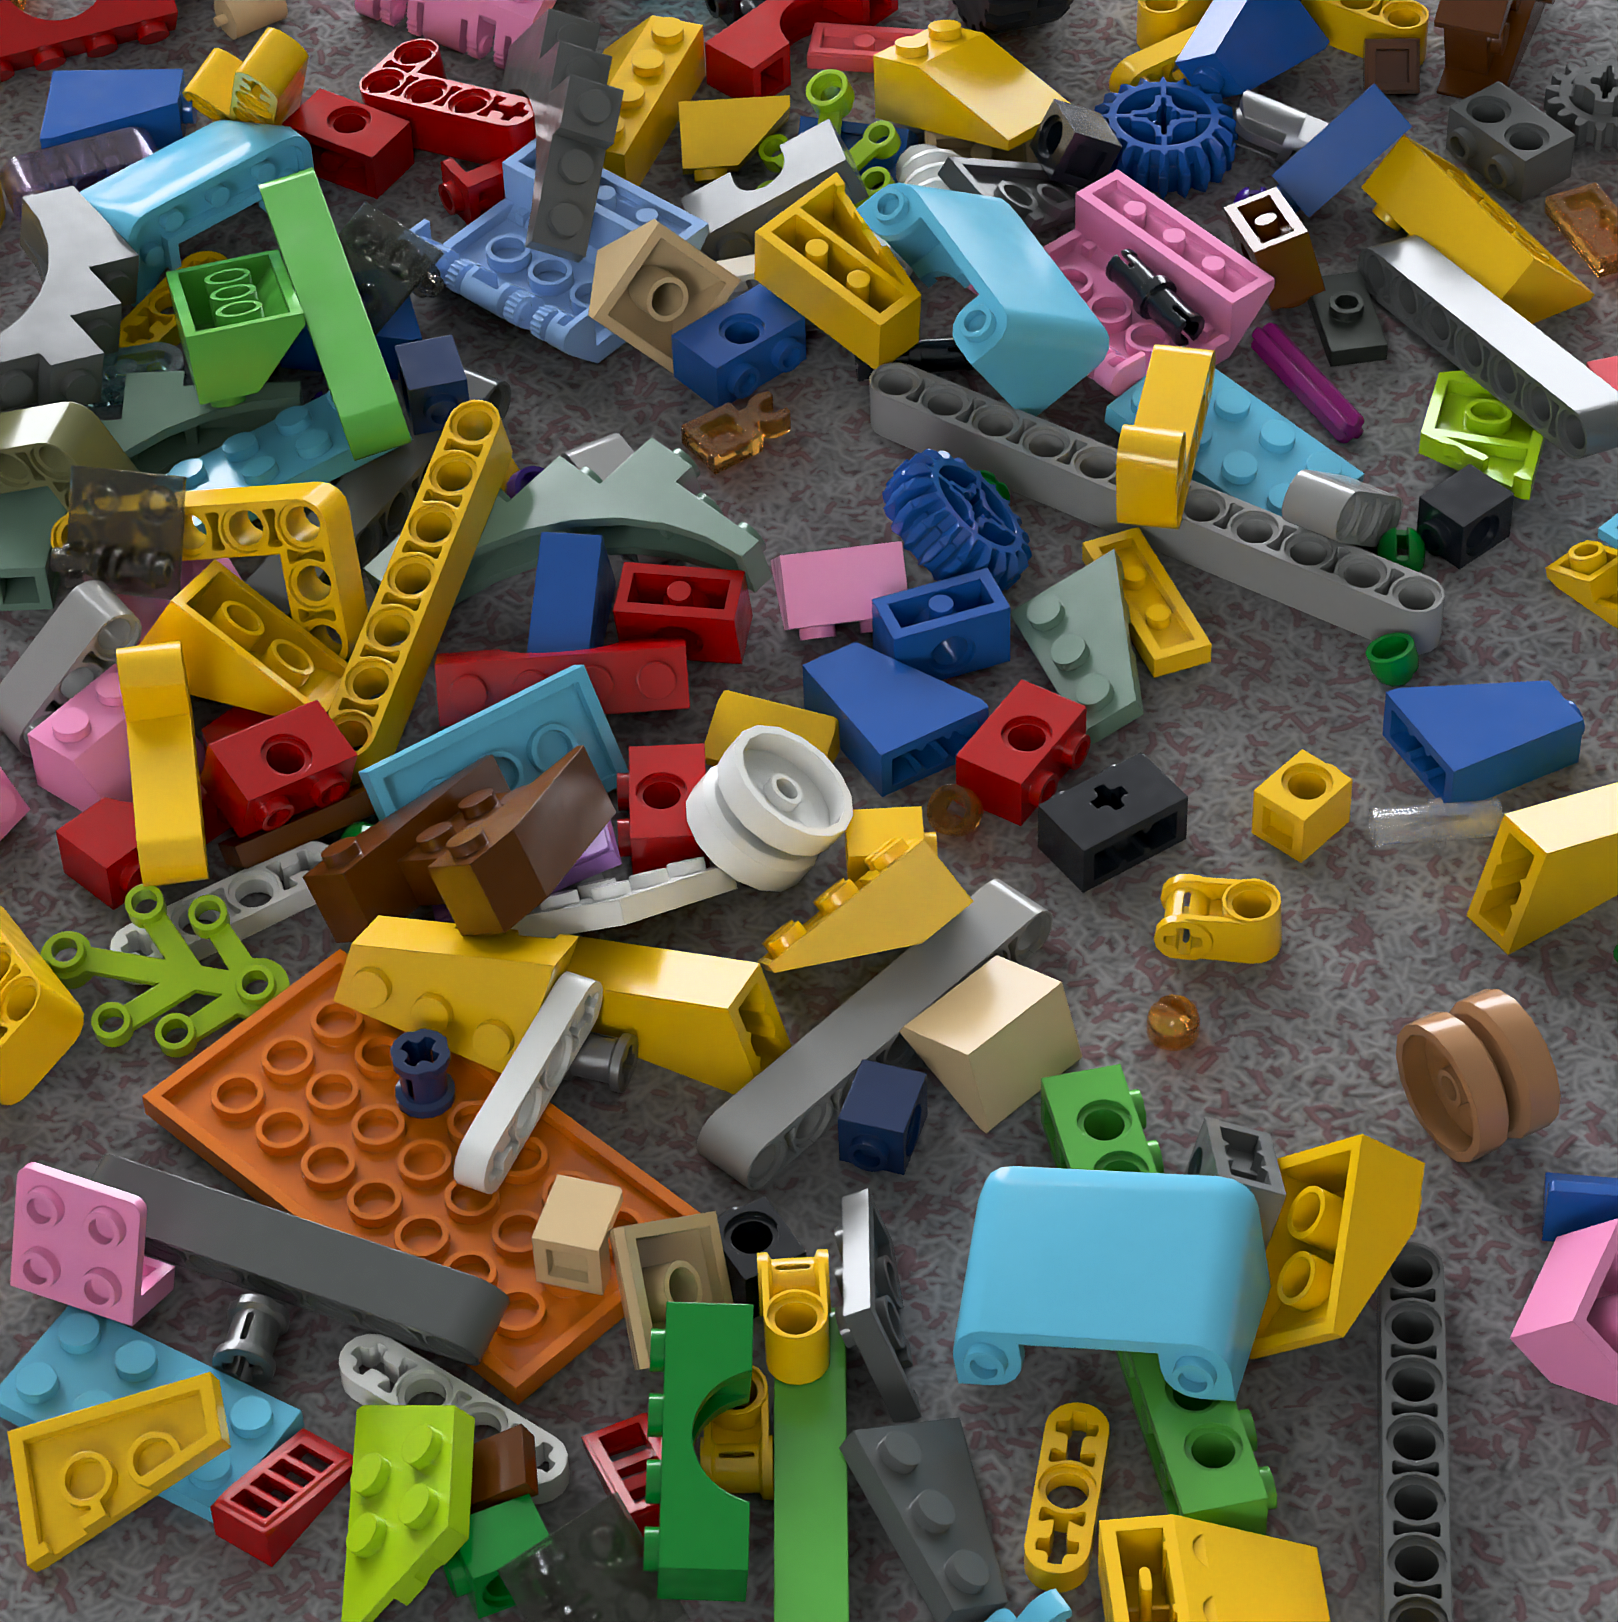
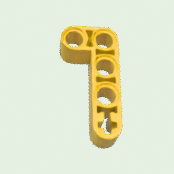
(255, 90)
(1163, 444)
(163, 764)
(35, 1014)

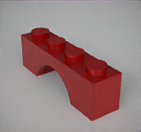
(97, 31)
(754, 51)
(625, 676)
(101, 842)

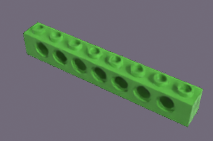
(1099, 1126)

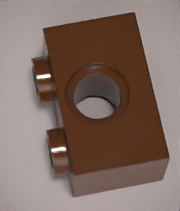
(1279, 244)

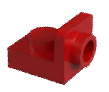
(472, 191)

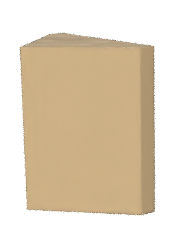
(654, 287)
(996, 1038)
(663, 1263)

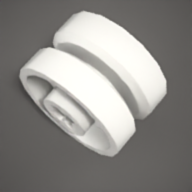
(769, 808)

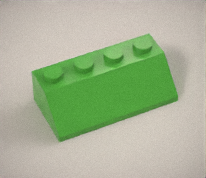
(234, 323)

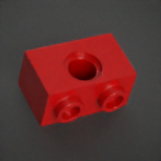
(354, 142)
(693, 602)
(1023, 751)
(278, 769)
(656, 797)

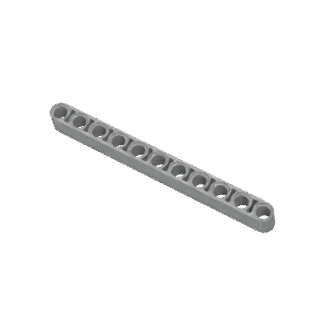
(1216, 529)

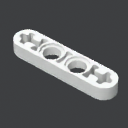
(244, 920)
(528, 1083)
(417, 1375)

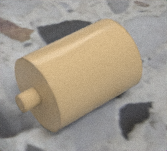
(246, 16)

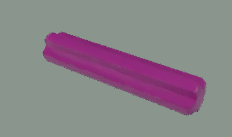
(1307, 383)

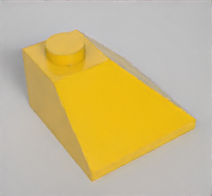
(726, 132)

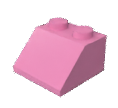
(836, 586)
(85, 748)
(1573, 1313)

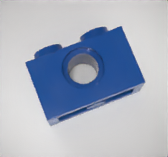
(739, 347)
(945, 625)

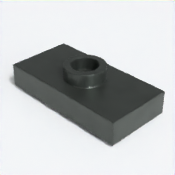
(1348, 321)

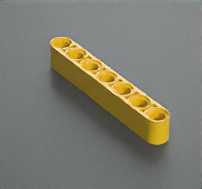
(419, 565)

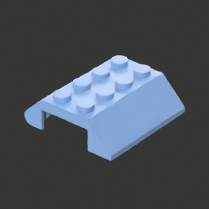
(542, 290)

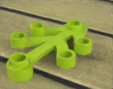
(833, 100)
(173, 977)

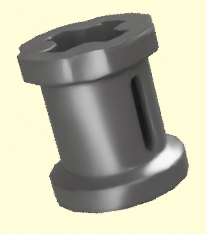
(606, 1060)
(251, 1339)

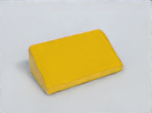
(740, 712)

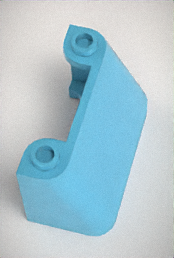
(193, 188)
(1028, 322)
(1114, 1268)

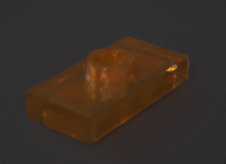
(1589, 225)

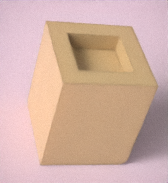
(574, 1234)

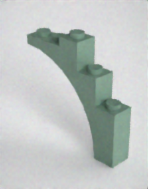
(156, 431)
(641, 508)

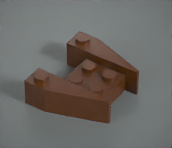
(1484, 41)
(466, 847)

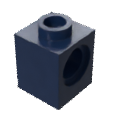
(430, 381)
(882, 1117)

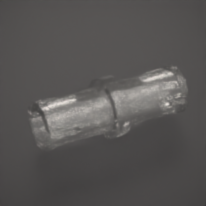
(1434, 822)

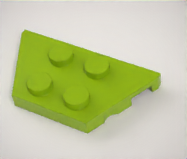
(1477, 429)
(405, 1502)

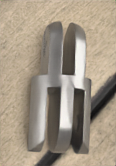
(1273, 127)

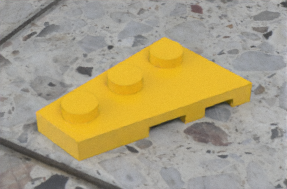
(110, 1459)

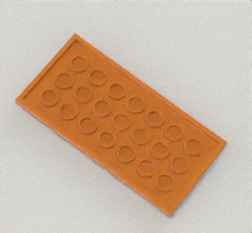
(310, 1125)

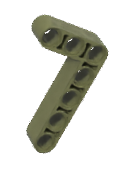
(48, 439)

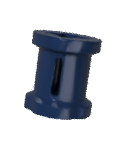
(423, 1085)

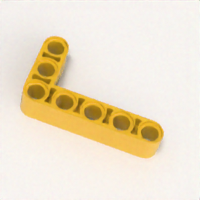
(1342, 21)
(294, 538)

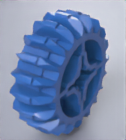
(1170, 135)
(955, 519)

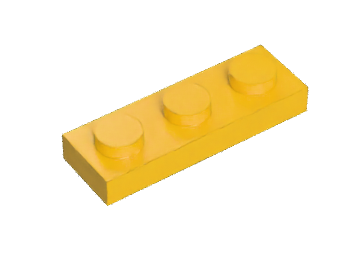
(1160, 618)

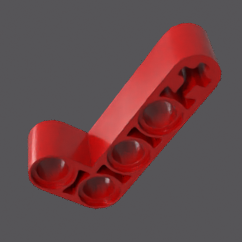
(445, 113)

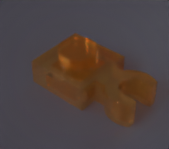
(731, 435)

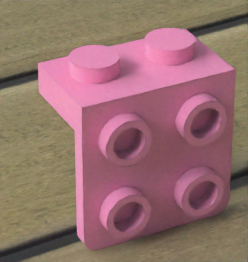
(84, 1246)

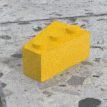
(839, 275)
(465, 987)

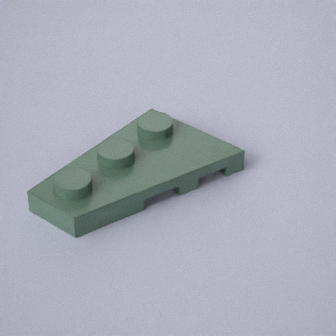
(1085, 644)

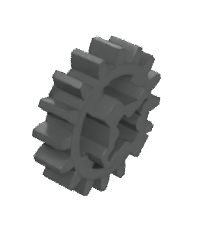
(1586, 102)

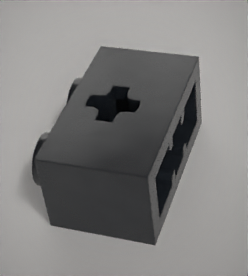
(1112, 822)

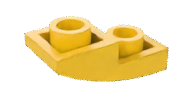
(1589, 577)

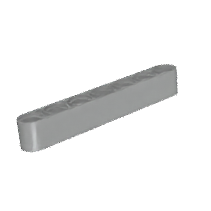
(807, 1085)

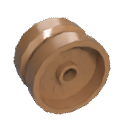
(1478, 1075)

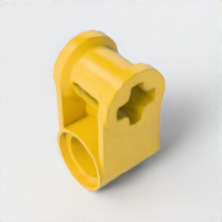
(1224, 918)
(795, 1315)
(739, 1445)

